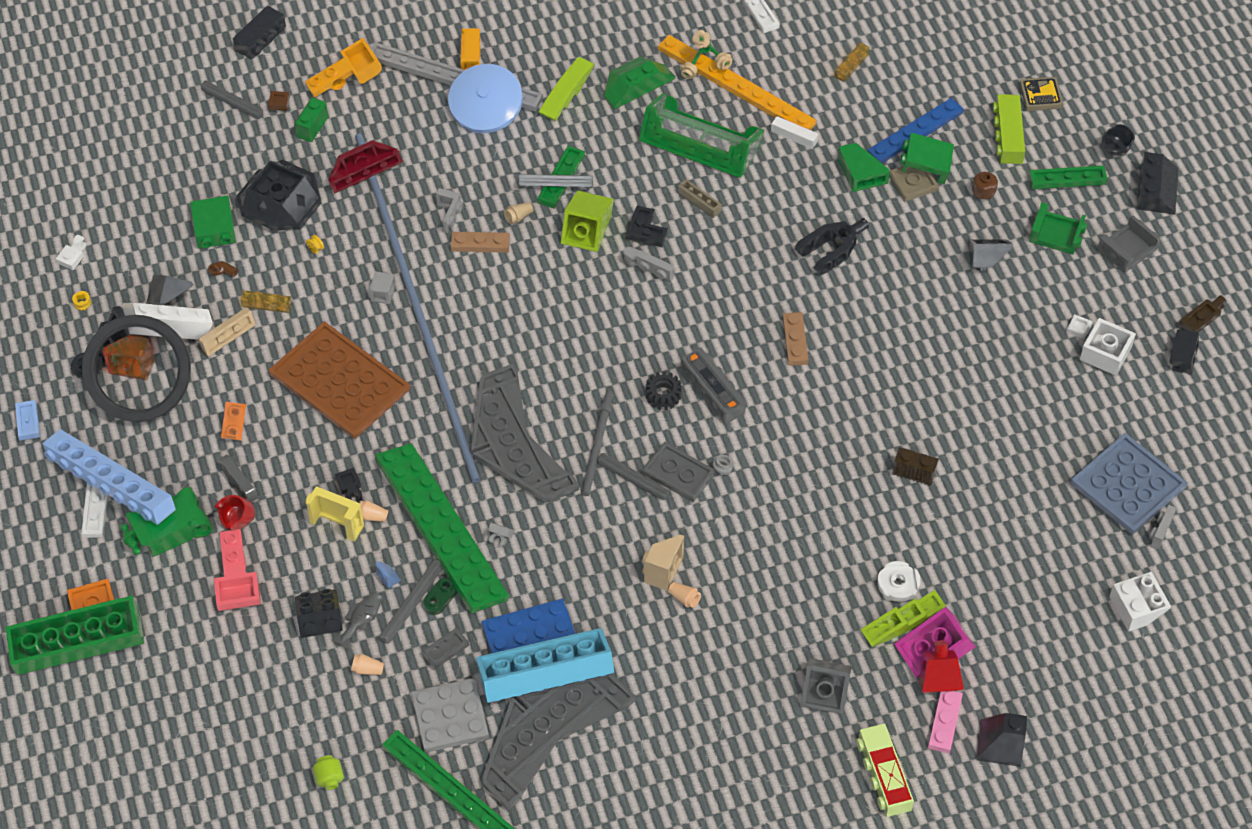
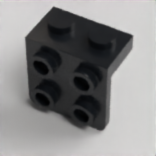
(318, 613)

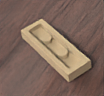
(227, 332)

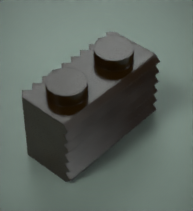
(915, 466)

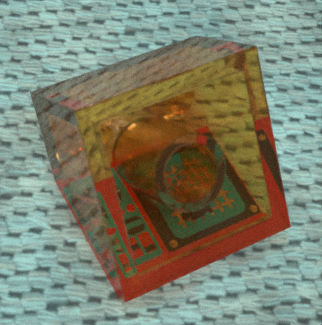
(129, 357)

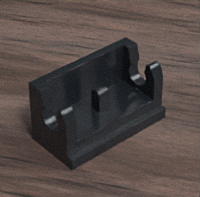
(1184, 351)

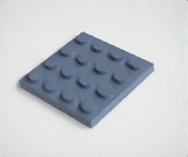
(1128, 483)

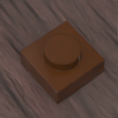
(279, 100)

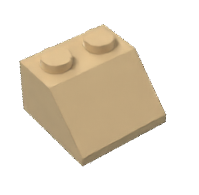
(663, 562)

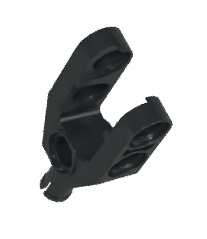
(841, 234)

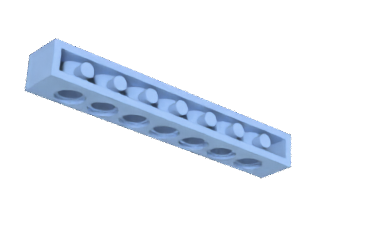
(108, 477)

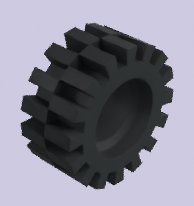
(663, 381)

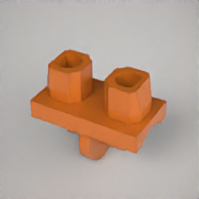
(233, 421)

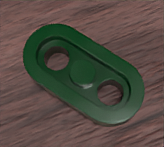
(441, 595)

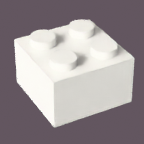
(1107, 346)

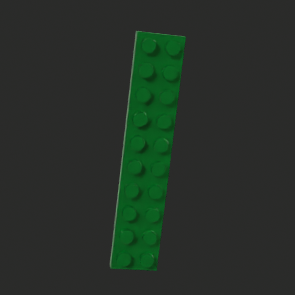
(442, 528)

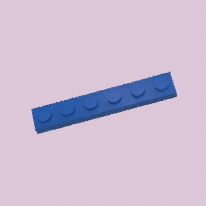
(923, 126)

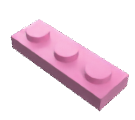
(945, 721)

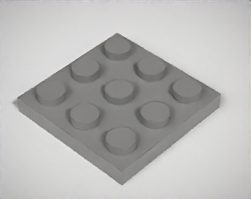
(450, 715)

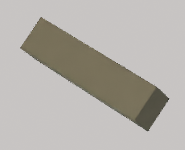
(699, 198)

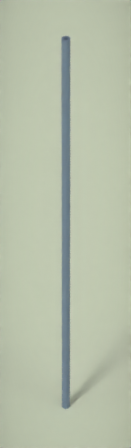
(423, 325)

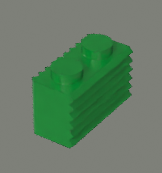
(311, 119)

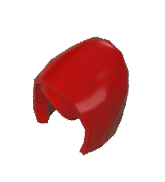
(235, 512)

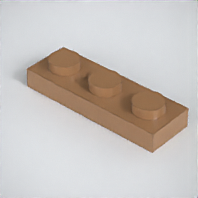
(480, 242)
(795, 339)

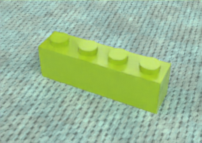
(1009, 129)

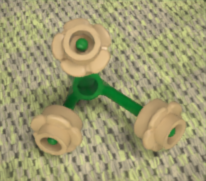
(703, 42)

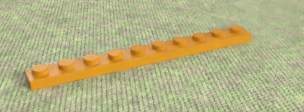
(735, 83)

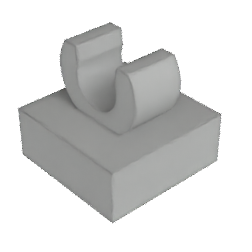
(500, 531)

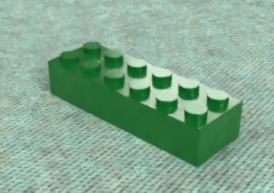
(74, 635)

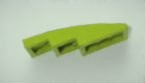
(566, 88)
(903, 619)

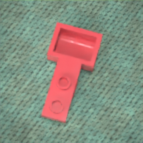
(237, 587)

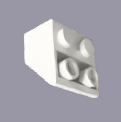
(1139, 601)

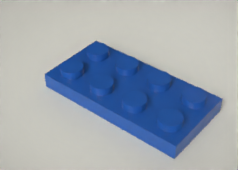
(528, 626)

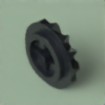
(76, 365)

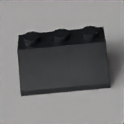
(1157, 184)

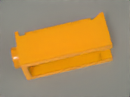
(470, 47)

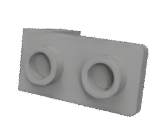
(453, 202)

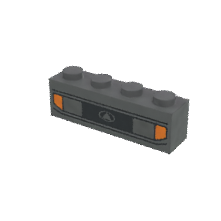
(713, 385)

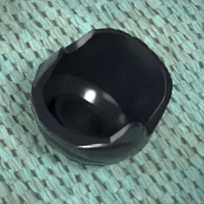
(1118, 140)

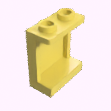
(337, 509)

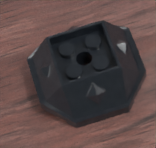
(280, 196)

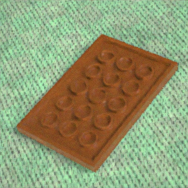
(339, 380)

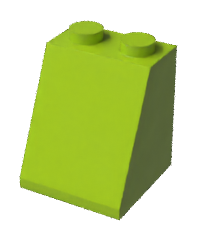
(586, 220)

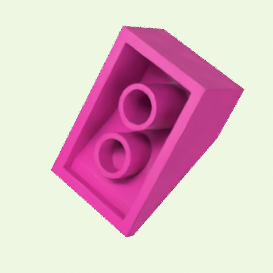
(939, 627)

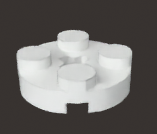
(896, 592)

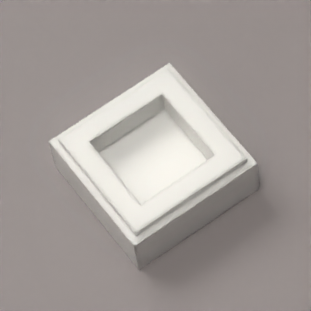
(1079, 326)

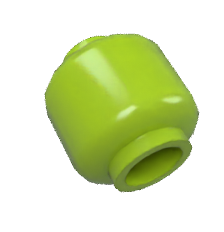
(328, 772)

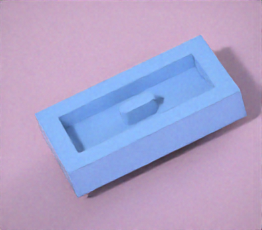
(27, 420)

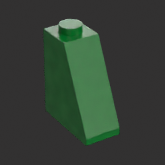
(861, 168)

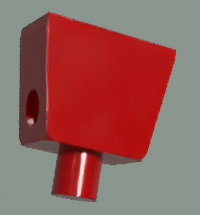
(940, 670)

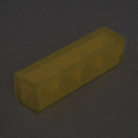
(852, 62)
(266, 301)

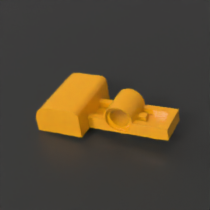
(356, 60)

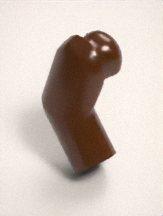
(221, 268)

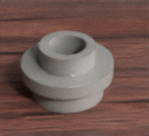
(722, 464)

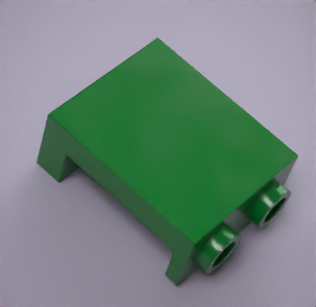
(927, 155)
(213, 222)
(1057, 230)

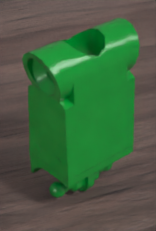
(173, 531)

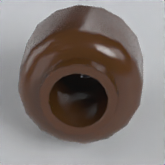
(984, 185)

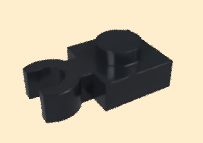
(349, 483)

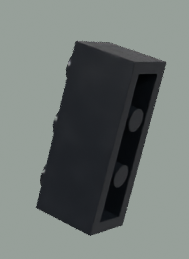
(259, 32)

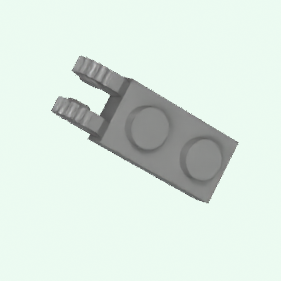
(648, 263)

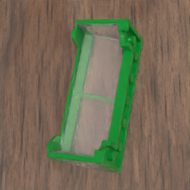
(698, 138)

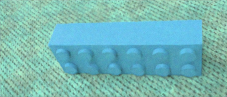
(545, 665)

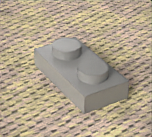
(1159, 533)

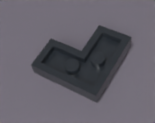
(643, 231)

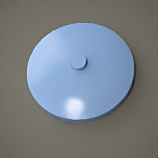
(485, 98)

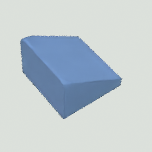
(387, 574)

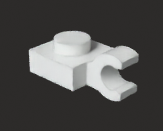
(71, 256)

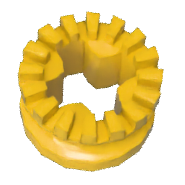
(315, 244)
(82, 304)

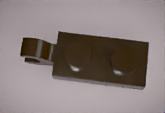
(1203, 315)

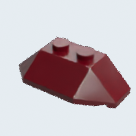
(362, 164)

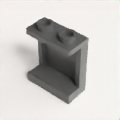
(1129, 244)

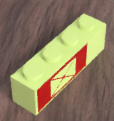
(885, 770)

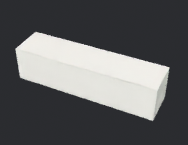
(794, 132)

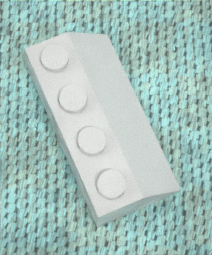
(187, 322)

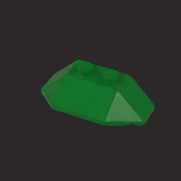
(635, 80)

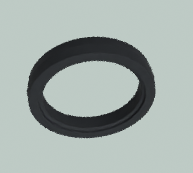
(92, 383)

